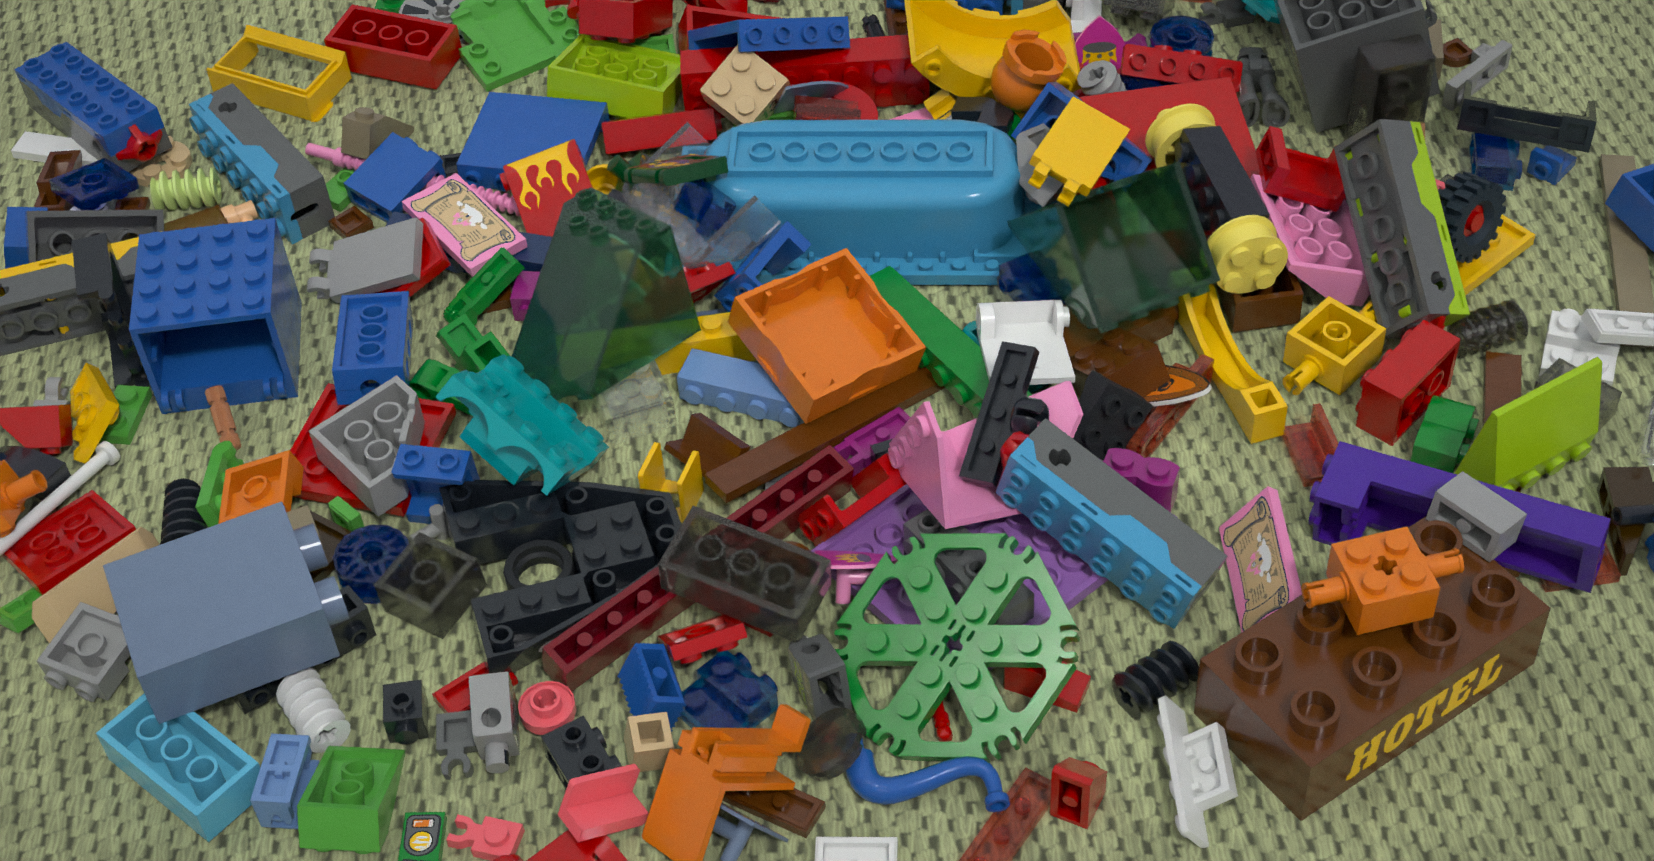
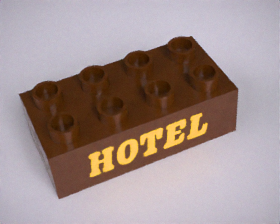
(1328, 707)

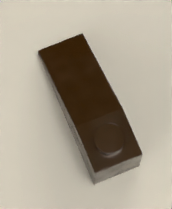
(1624, 488)

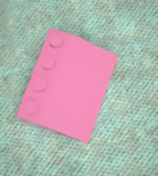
(1319, 246)

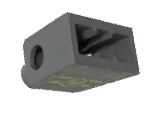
(814, 661)

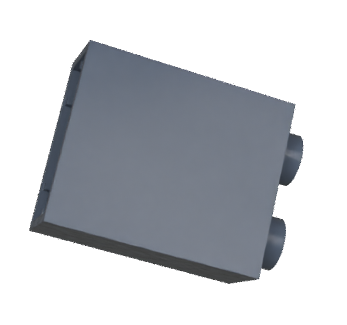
(225, 610)

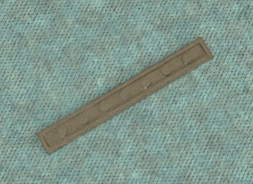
(1626, 250)

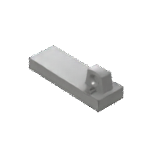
(1486, 65)

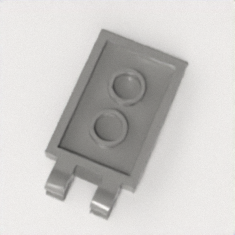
(369, 261)

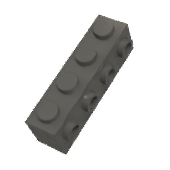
(962, 567)

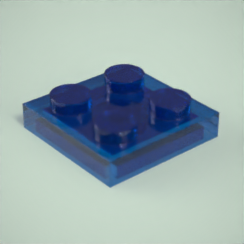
(94, 184)

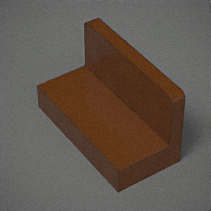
(711, 440)

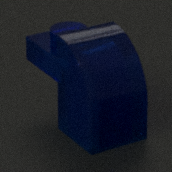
(704, 205)

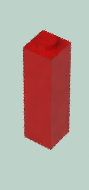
(657, 129)

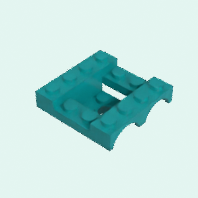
(522, 425)

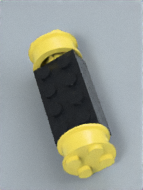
(1225, 199)

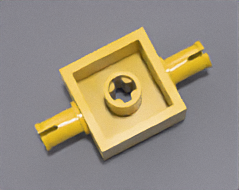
(1332, 346)

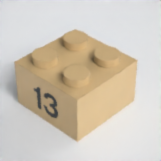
(744, 88)

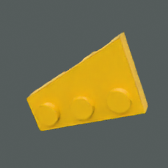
(94, 409)

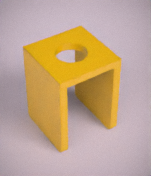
(688, 487)

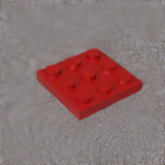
(67, 541)

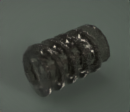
(1489, 328)

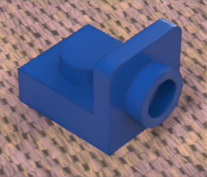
(1550, 164)

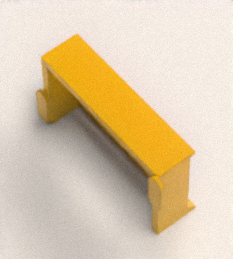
(303, 103)

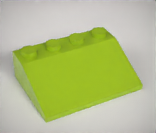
(624, 75)
(1538, 431)

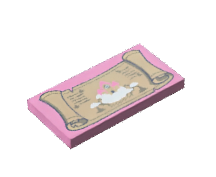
(464, 223)
(1259, 559)

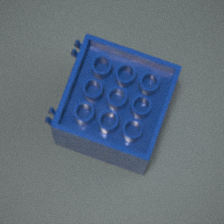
(215, 313)

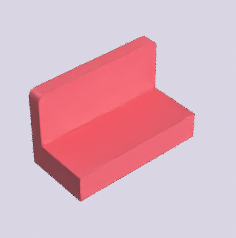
(602, 803)

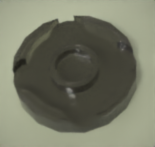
(831, 744)

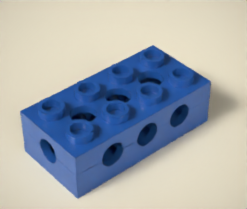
(371, 343)

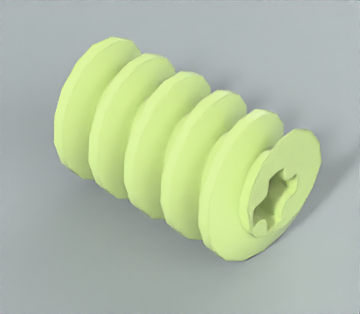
(186, 190)

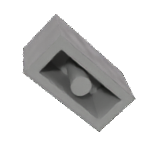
(1481, 516)

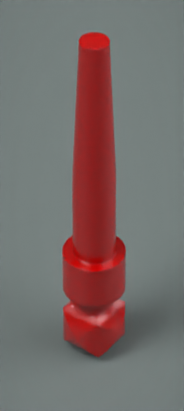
(942, 723)

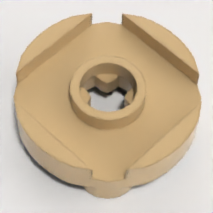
(176, 158)

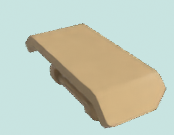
(86, 585)

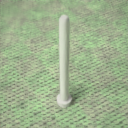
(105, 454)

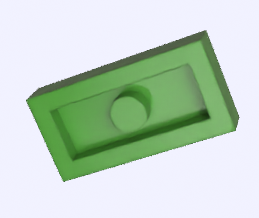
(132, 406)

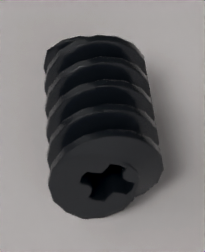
(179, 510)
(1154, 677)

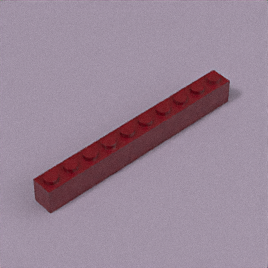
(647, 607)

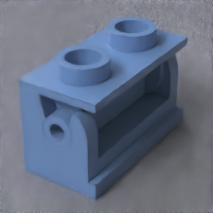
(283, 780)

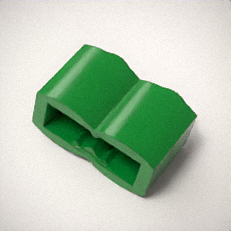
(1444, 433)

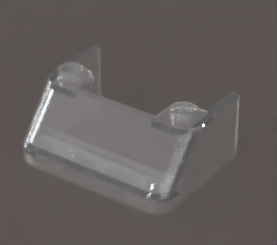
(695, 250)

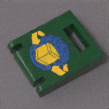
(678, 170)

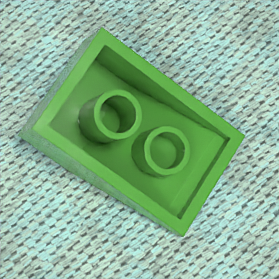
(350, 799)

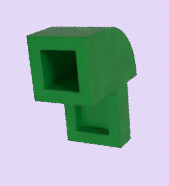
(468, 346)

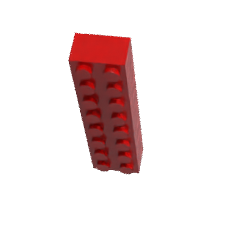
(873, 64)

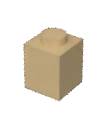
(648, 740)

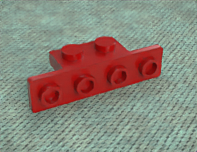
(1177, 67)

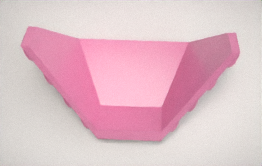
(933, 460)

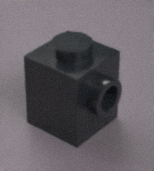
(405, 712)

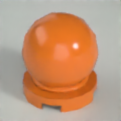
(1025, 69)

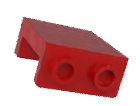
(1299, 174)
(871, 484)

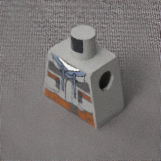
(494, 719)

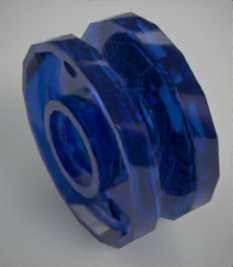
(1183, 34)
(365, 557)

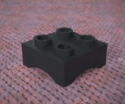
(1109, 415)

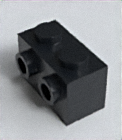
(577, 750)

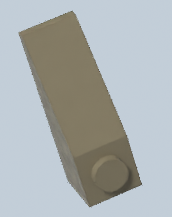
(366, 130)

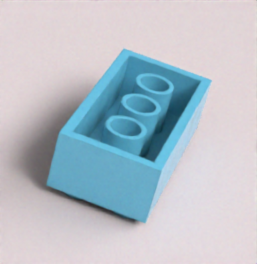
(182, 765)

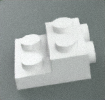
(1572, 342)

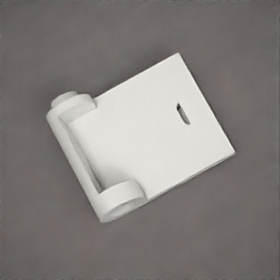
(1029, 324)

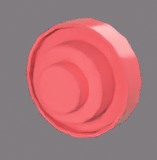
(546, 707)

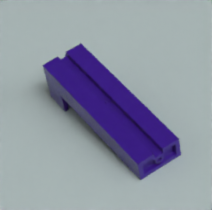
(1394, 493)

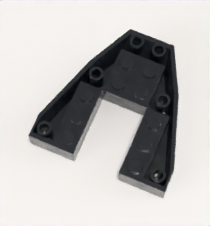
(607, 528)

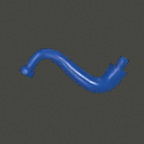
(896, 789)

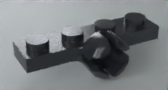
(1002, 413)

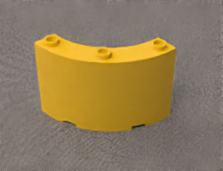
(962, 46)

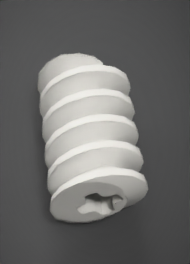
(312, 710)

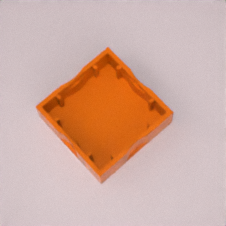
(826, 335)

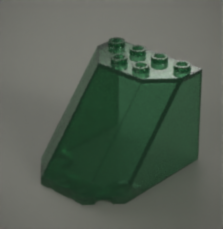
(1121, 247)
(604, 298)

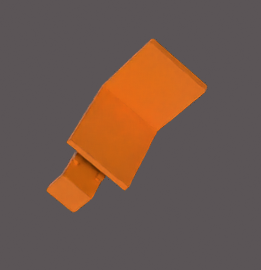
(706, 768)

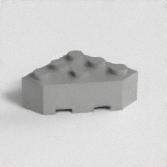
(365, 439)

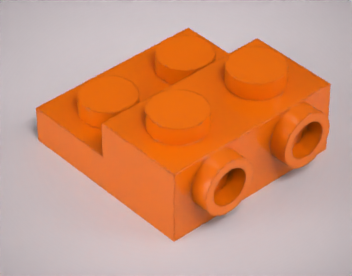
(260, 485)

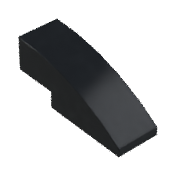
(25, 460)

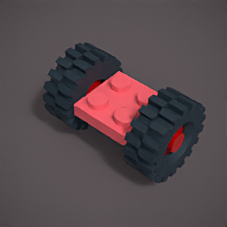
(1471, 213)

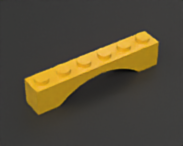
(1249, 396)

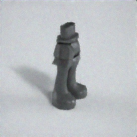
(1260, 77)

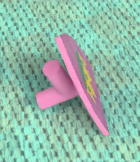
(1100, 42)
(851, 569)

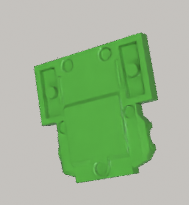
(510, 38)

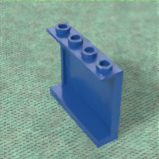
(774, 34)
(521, 126)

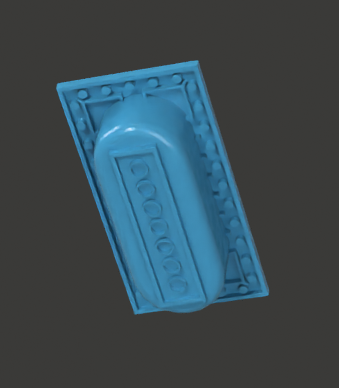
(889, 191)

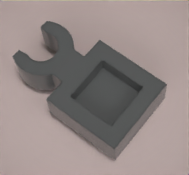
(455, 740)

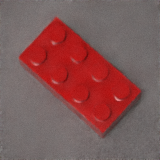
(396, 46)

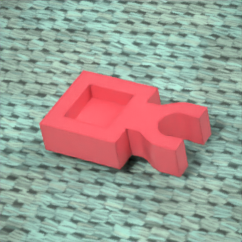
(487, 840)

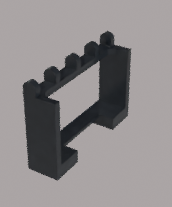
(1526, 125)
(101, 278)

